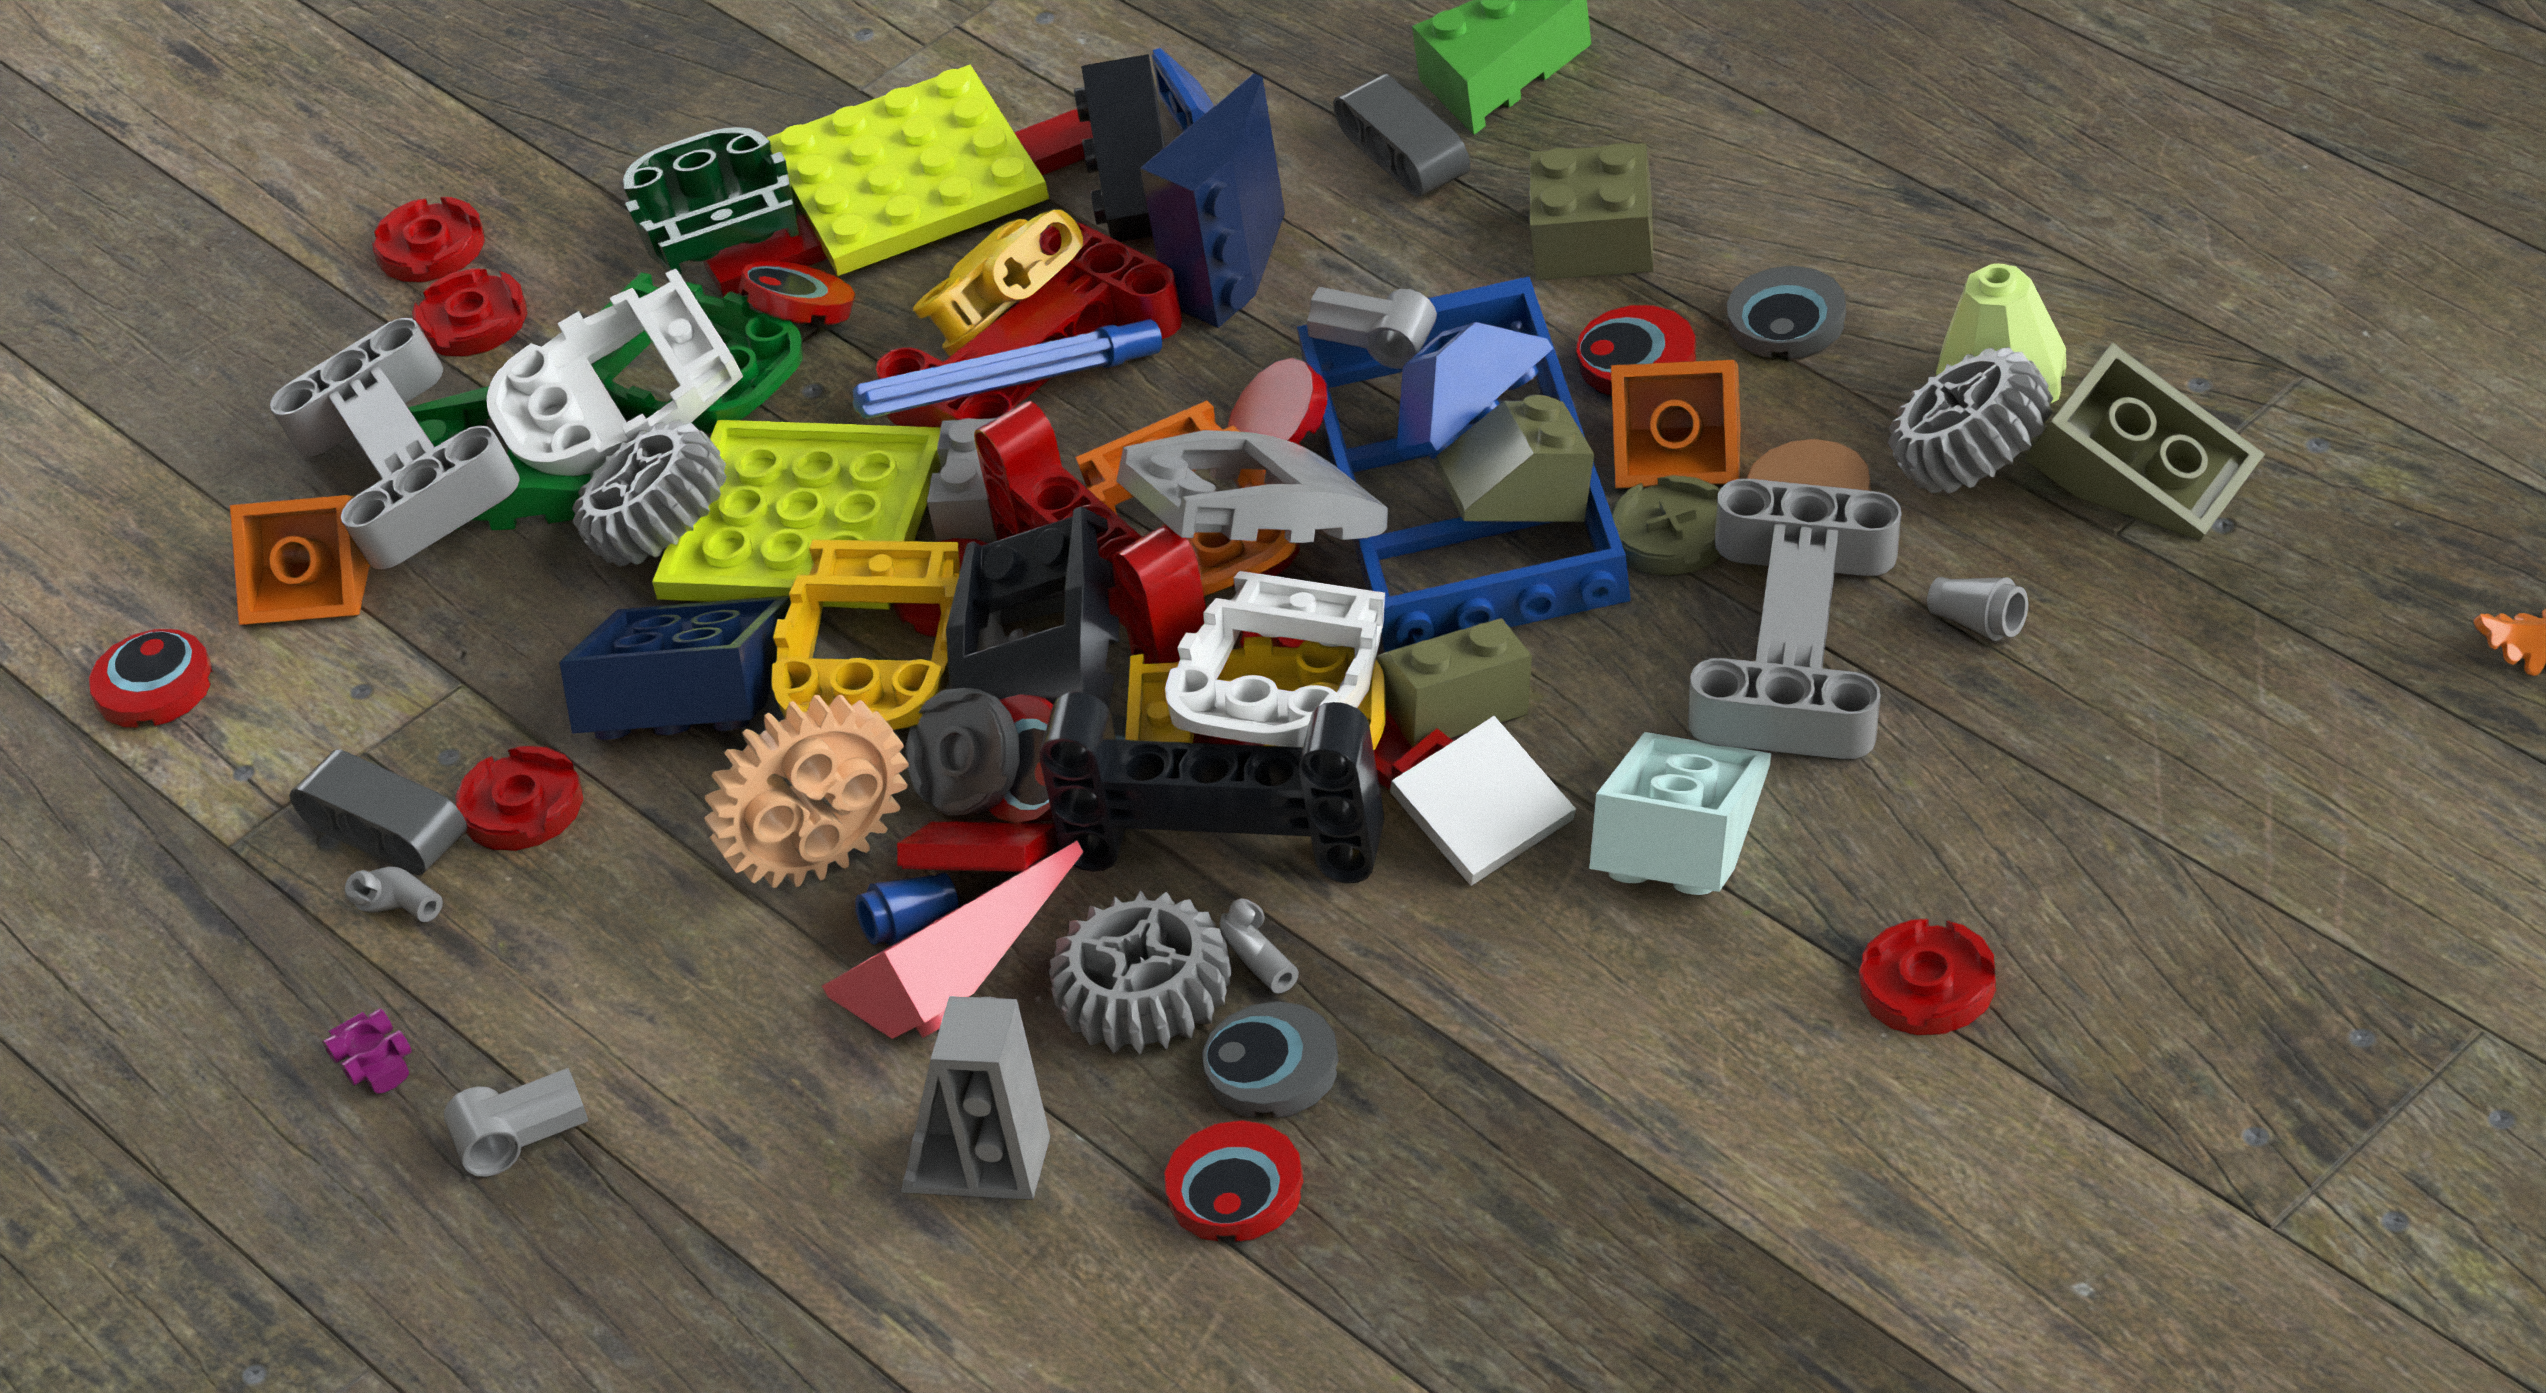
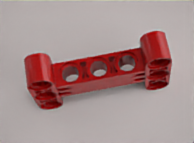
(1096, 289)
(1155, 575)

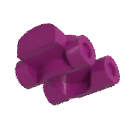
(368, 1052)

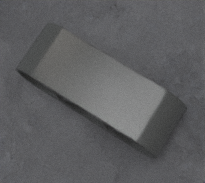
(1401, 135)
(378, 811)

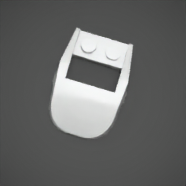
(559, 411)
(1252, 705)

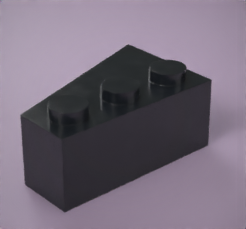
(1126, 134)

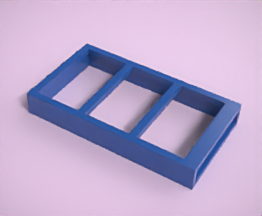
(1513, 595)

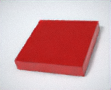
(976, 846)

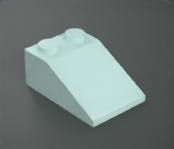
(1677, 812)

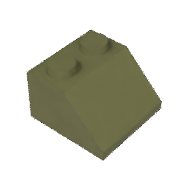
(1520, 465)
(1457, 681)

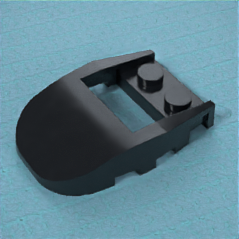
(1022, 570)

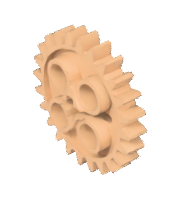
(823, 753)

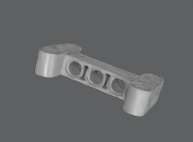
(422, 486)
(1786, 695)

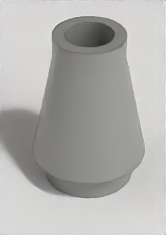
(1981, 604)

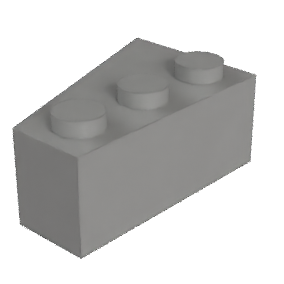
(979, 1108)

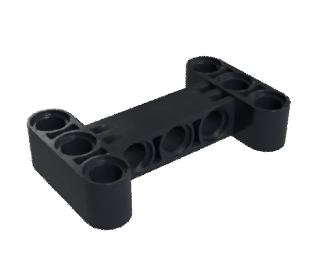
(1311, 790)

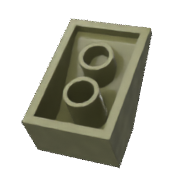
(2143, 448)

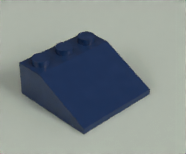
(1217, 204)
(674, 667)

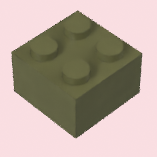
(1591, 211)

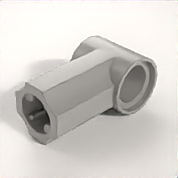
(1388, 327)
(494, 1126)

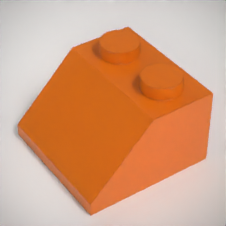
(1676, 422)
(296, 561)

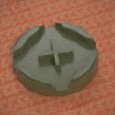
(1668, 525)

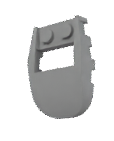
(1298, 497)

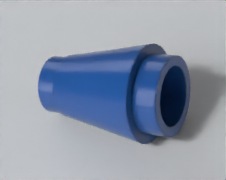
(904, 906)

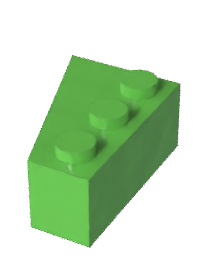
(1493, 49)

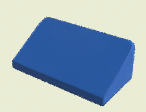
(1179, 90)

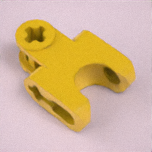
(996, 275)

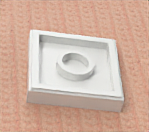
(1482, 800)

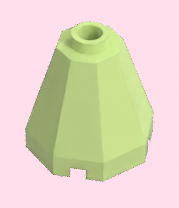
(2004, 311)

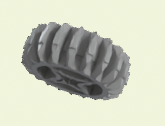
(1970, 420)
(649, 493)
(1140, 972)

